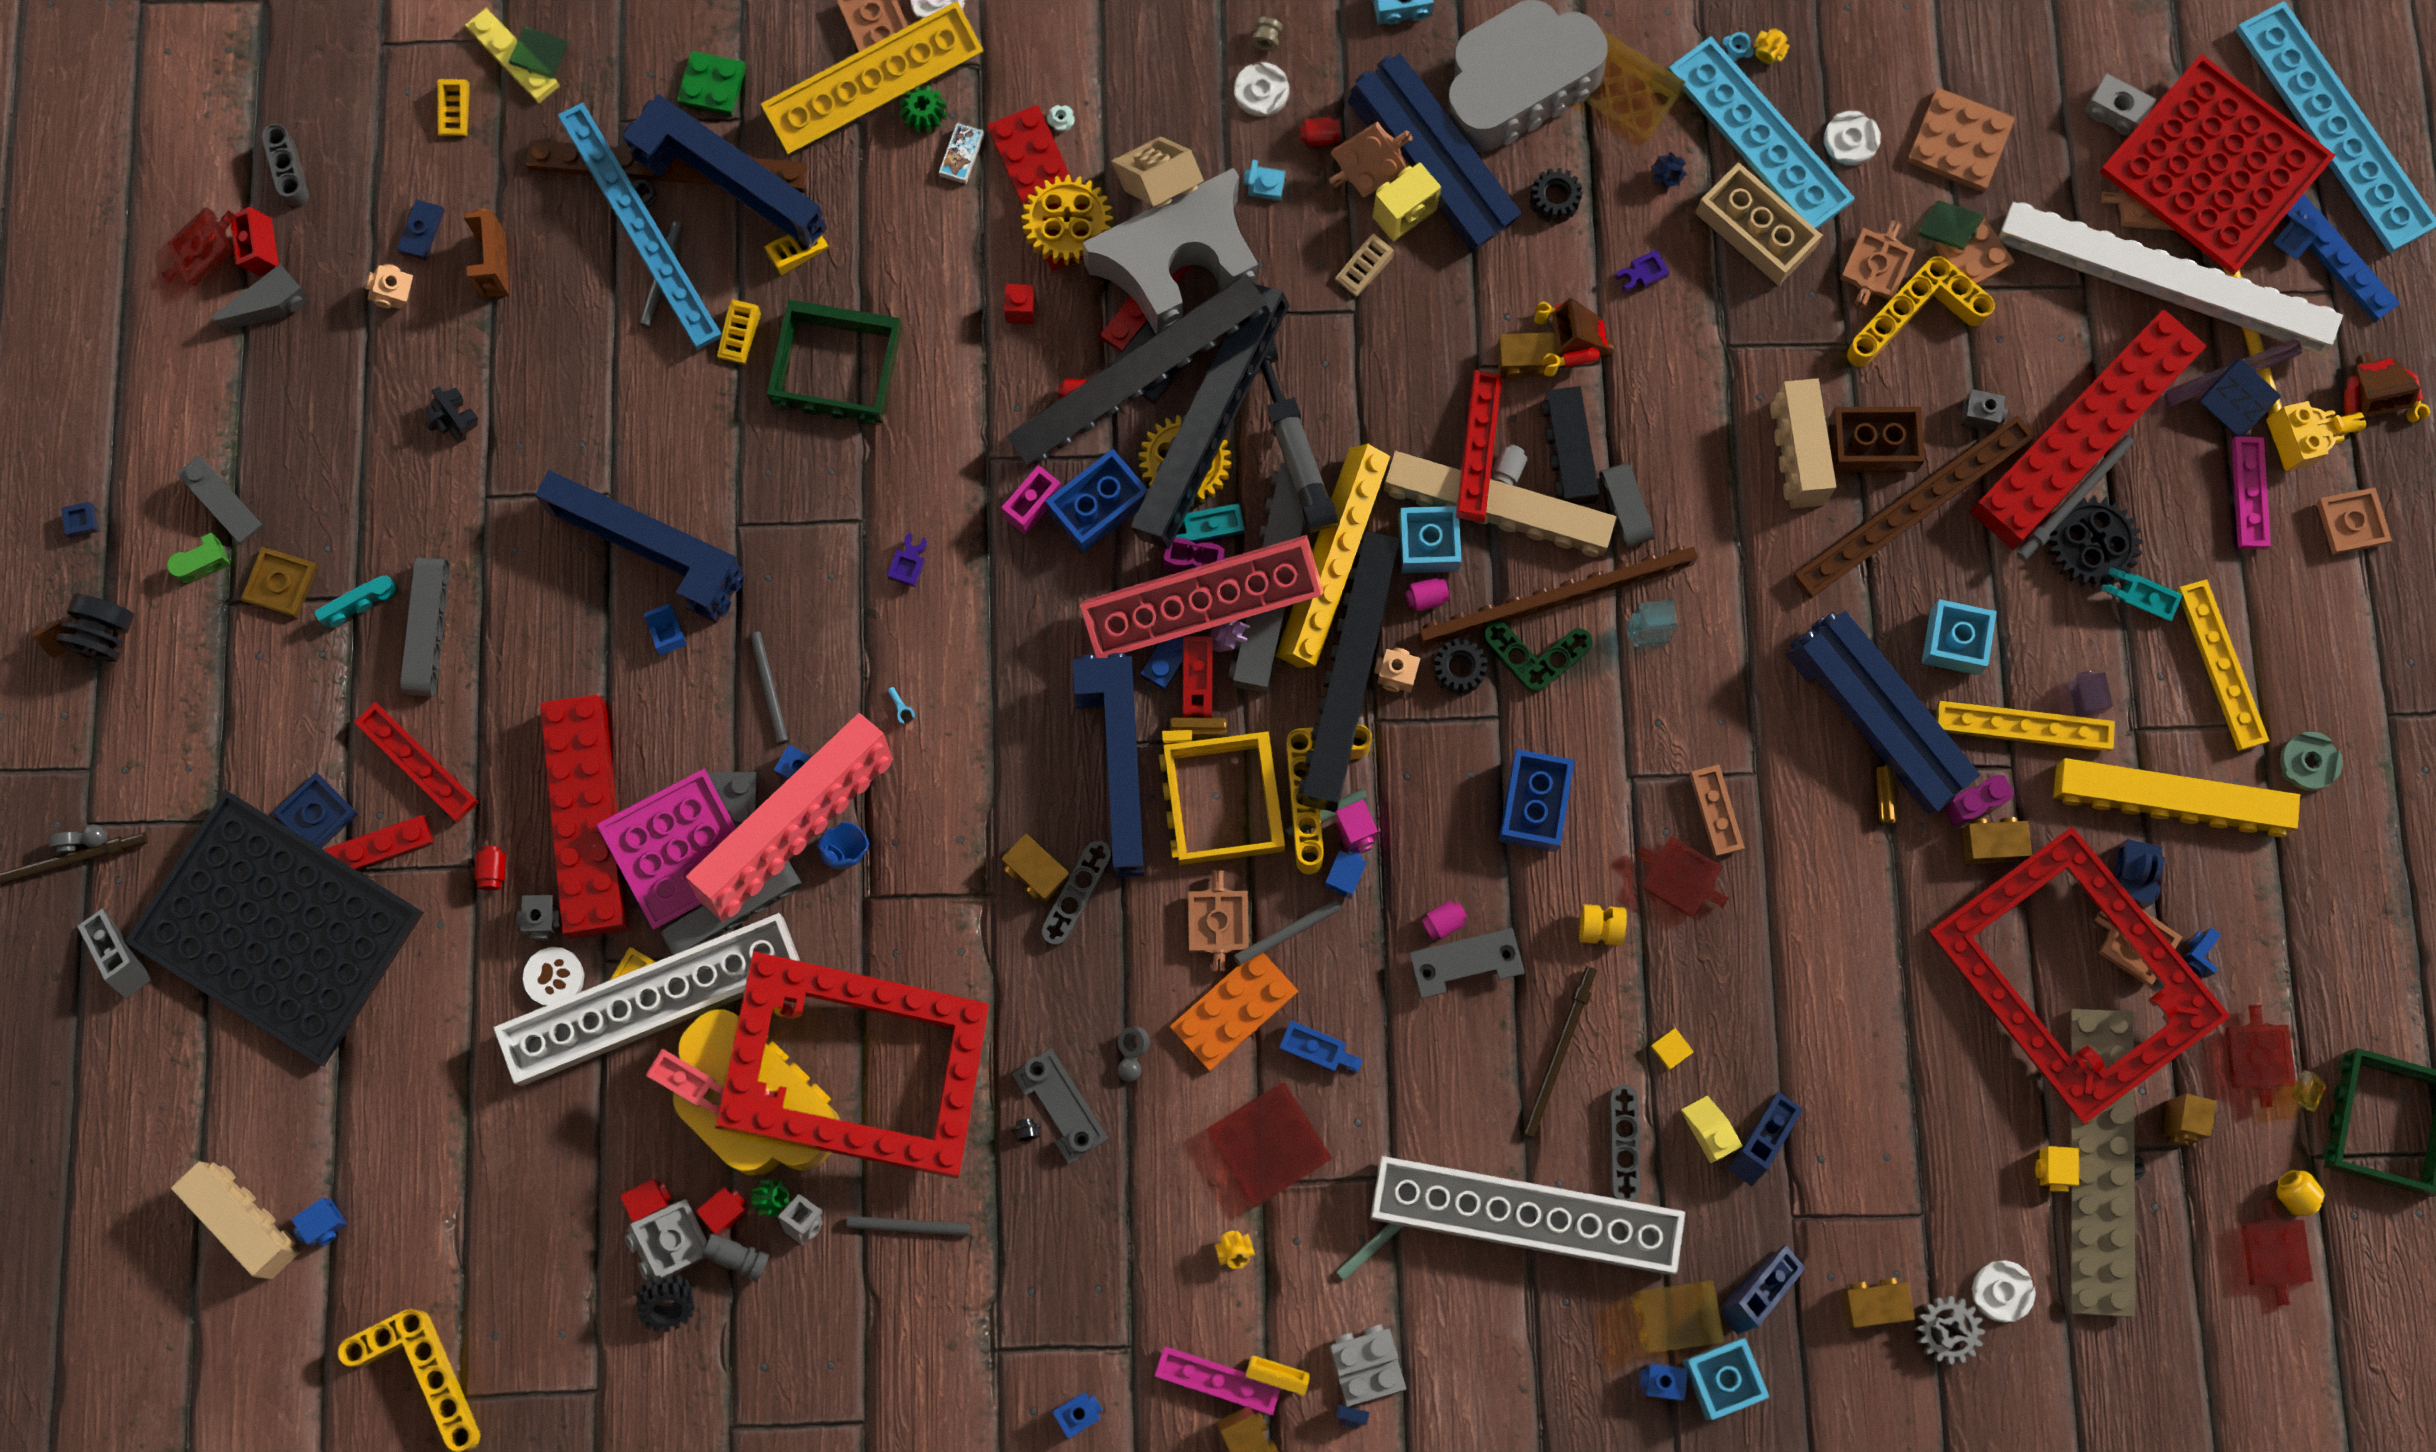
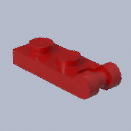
(1197, 675)

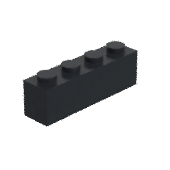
(1570, 446)

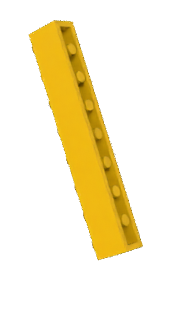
(1334, 555)
(2176, 797)

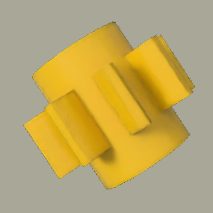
(1771, 46)
(1234, 1249)

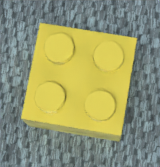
(1406, 201)

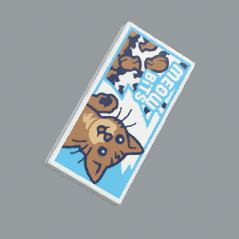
(961, 153)

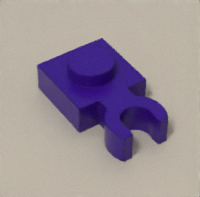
(1645, 269)
(908, 565)

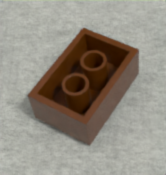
(1876, 439)

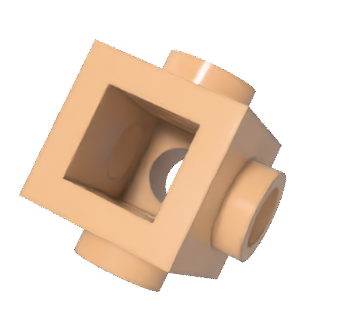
(388, 286)
(1405, 670)

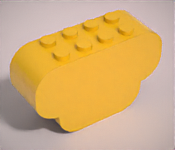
(708, 1048)

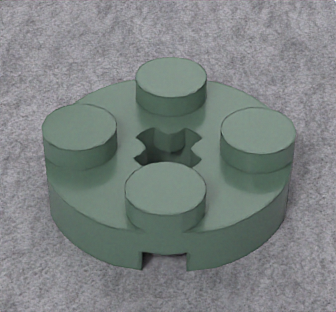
(2324, 753)

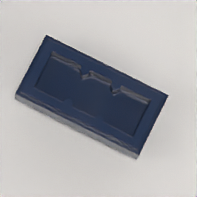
(420, 229)

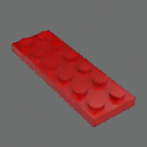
(1030, 159)

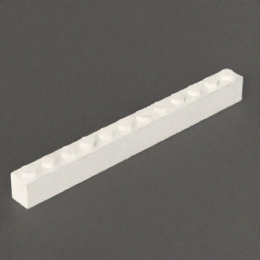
(2170, 278)

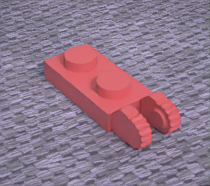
(684, 1080)

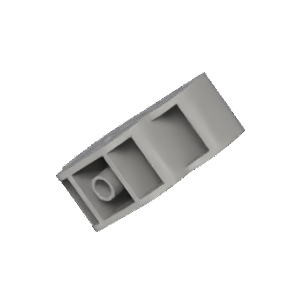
(1523, 71)

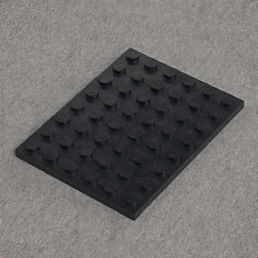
(274, 927)

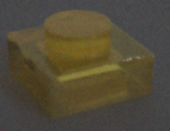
(2309, 1090)

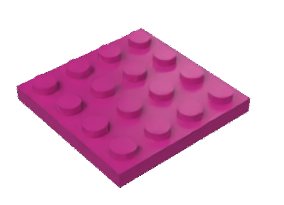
(664, 841)

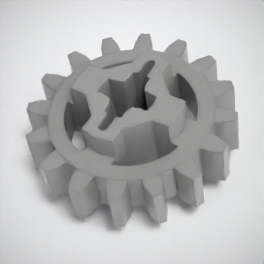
(1955, 1319)

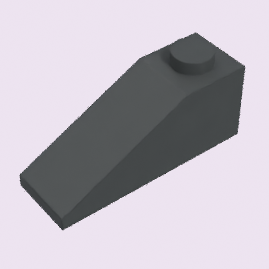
(266, 300)
(219, 499)
(112, 955)

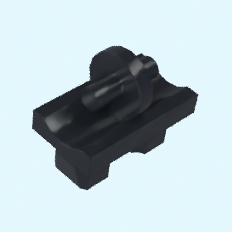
(445, 416)

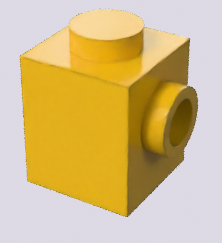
(2058, 1168)

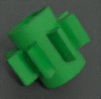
(770, 1198)

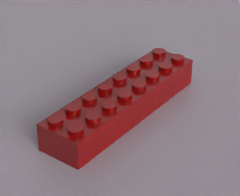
(580, 797)

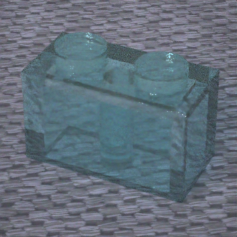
(1652, 623)

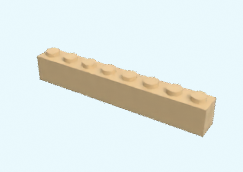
(1507, 505)

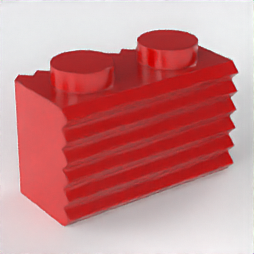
(254, 241)

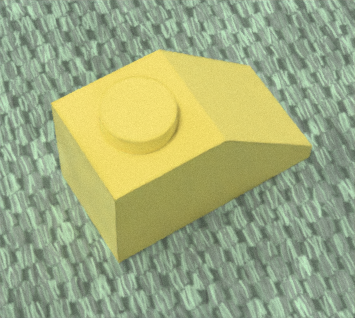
(1711, 1129)

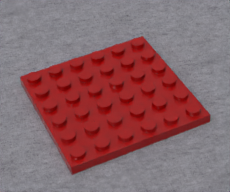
(2217, 164)

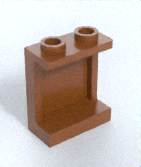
(492, 276)

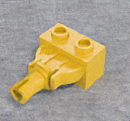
(2308, 433)

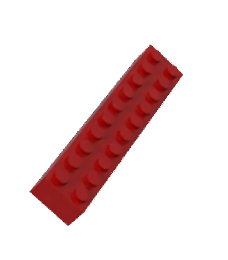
(2087, 429)

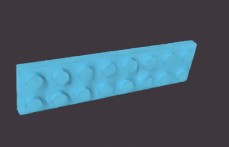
(1760, 134)

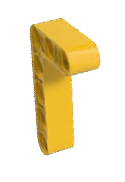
(1910, 304)
(1307, 815)
(424, 1370)

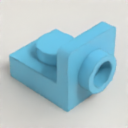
(1264, 182)

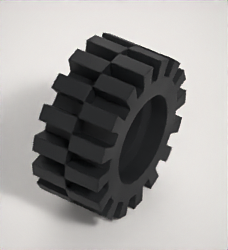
(1558, 180)
(1467, 651)
(666, 1315)

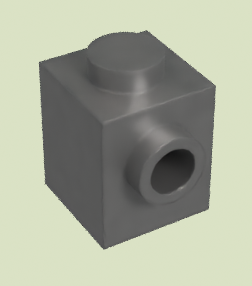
(1983, 410)

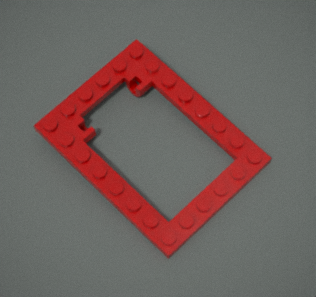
(2185, 1000)
(758, 1112)

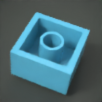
(1429, 540)
(1959, 637)
(1725, 1379)

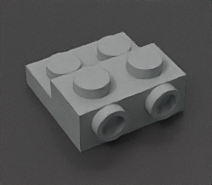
(667, 1241)
(1367, 1365)

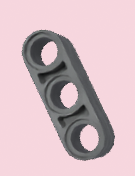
(279, 155)
(1627, 504)

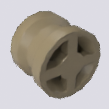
(1266, 34)

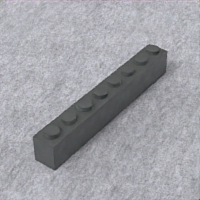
(1257, 654)

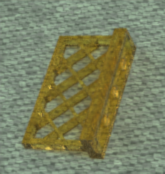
(1647, 71)

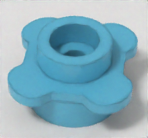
(1741, 39)

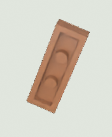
(1716, 811)

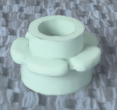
(1064, 124)

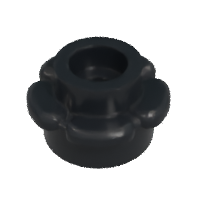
(1026, 1130)

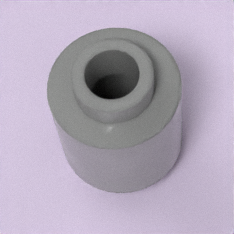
(1509, 465)

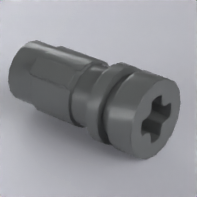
(734, 1256)

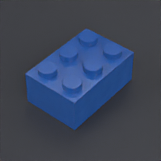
(1097, 501)
(1536, 800)

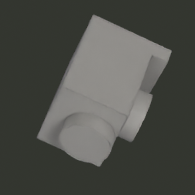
(805, 1224)

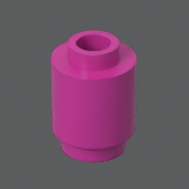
(1427, 594)
(1444, 920)

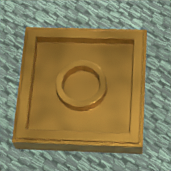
(279, 582)

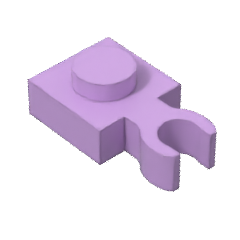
(1227, 634)

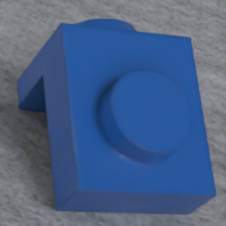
(2297, 236)
(665, 629)
(2200, 945)

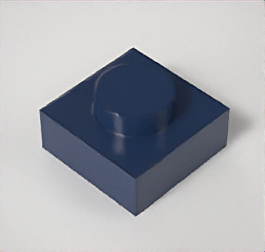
(79, 519)
(1351, 1417)

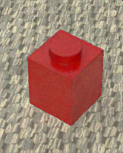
(1019, 304)
(646, 1199)
(723, 1210)

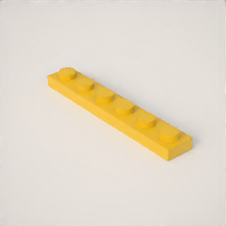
(2222, 665)
(2026, 726)

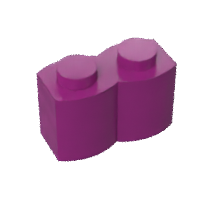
(1188, 555)
(1979, 800)

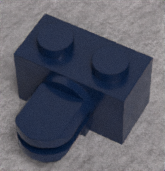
(2138, 870)

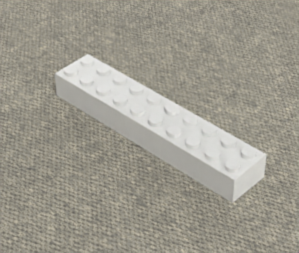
(638, 1002)
(1528, 1215)

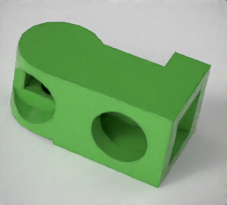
(199, 561)

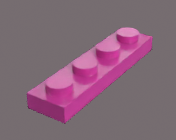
(2251, 493)
(1216, 1380)

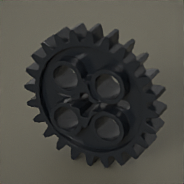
(2115, 530)

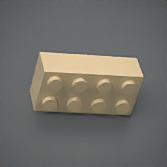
(1158, 171)
(1758, 223)
(1803, 444)
(236, 1219)

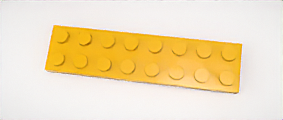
(872, 77)

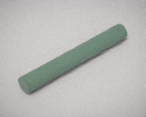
(1325, 815)
(1368, 1250)

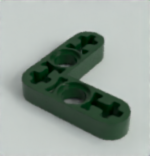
(1531, 663)

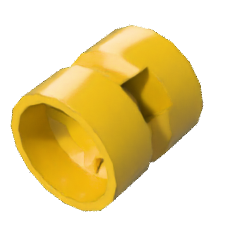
(1602, 925)

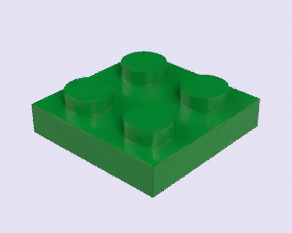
(711, 83)

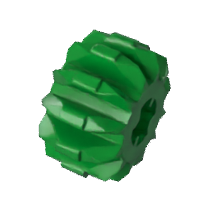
(921, 99)

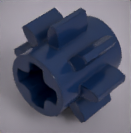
(1668, 170)

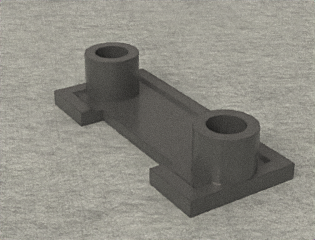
(1466, 959)
(1063, 1104)

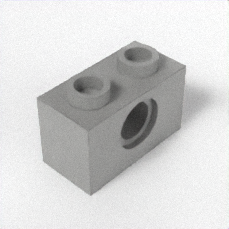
(2114, 92)

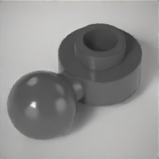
(67, 841)
(1130, 1068)

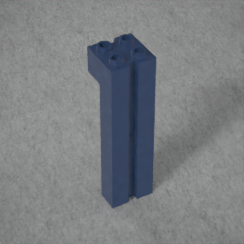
(670, 133)
(1469, 191)
(707, 571)
(1110, 685)
(1883, 709)

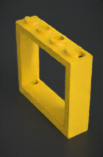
(1214, 746)

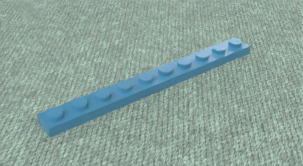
(639, 226)

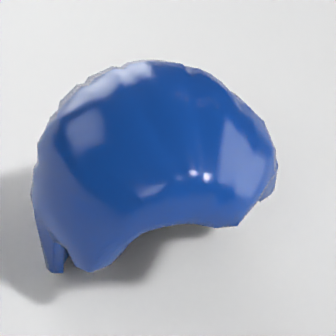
(842, 846)

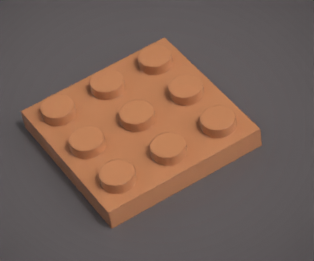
(1961, 140)

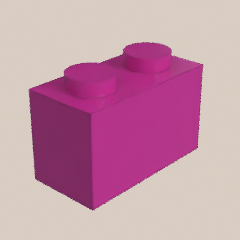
(1028, 501)
(1356, 827)

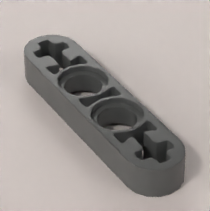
(1072, 891)
(1628, 1144)

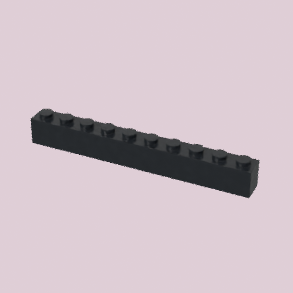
(1136, 369)
(1207, 423)
(1350, 672)

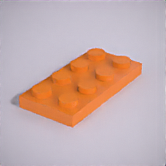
(1233, 1010)

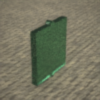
(538, 52)
(1951, 225)

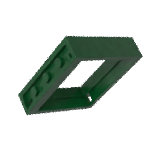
(842, 319)
(2340, 1118)

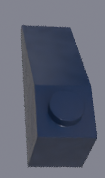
(1765, 1139)
(1761, 1291)

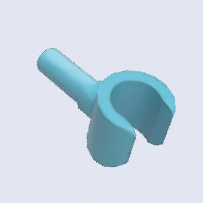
(899, 705)

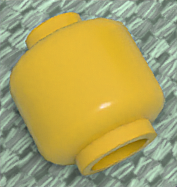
(2300, 1193)

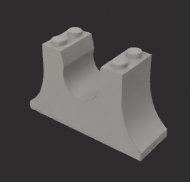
(1156, 243)

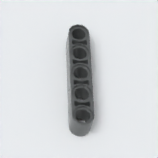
(425, 626)
(704, 926)

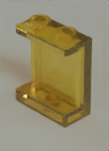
(1678, 1317)

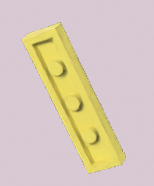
(500, 45)

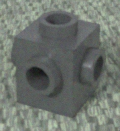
(539, 916)

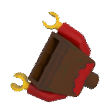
(1578, 335)
(2383, 388)

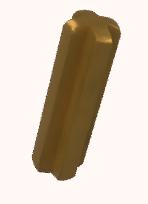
(1200, 726)
(1886, 795)

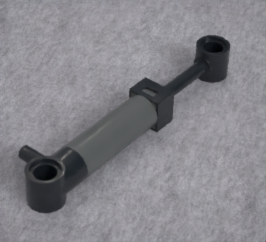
(1287, 427)

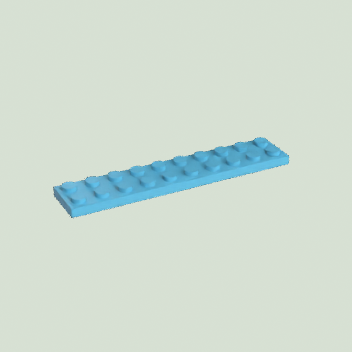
(2336, 122)

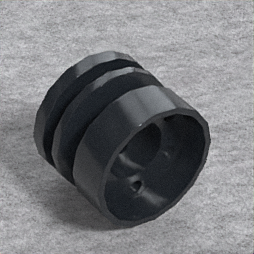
(94, 628)

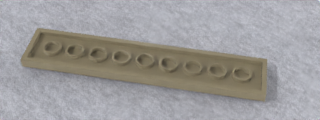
(2105, 1198)

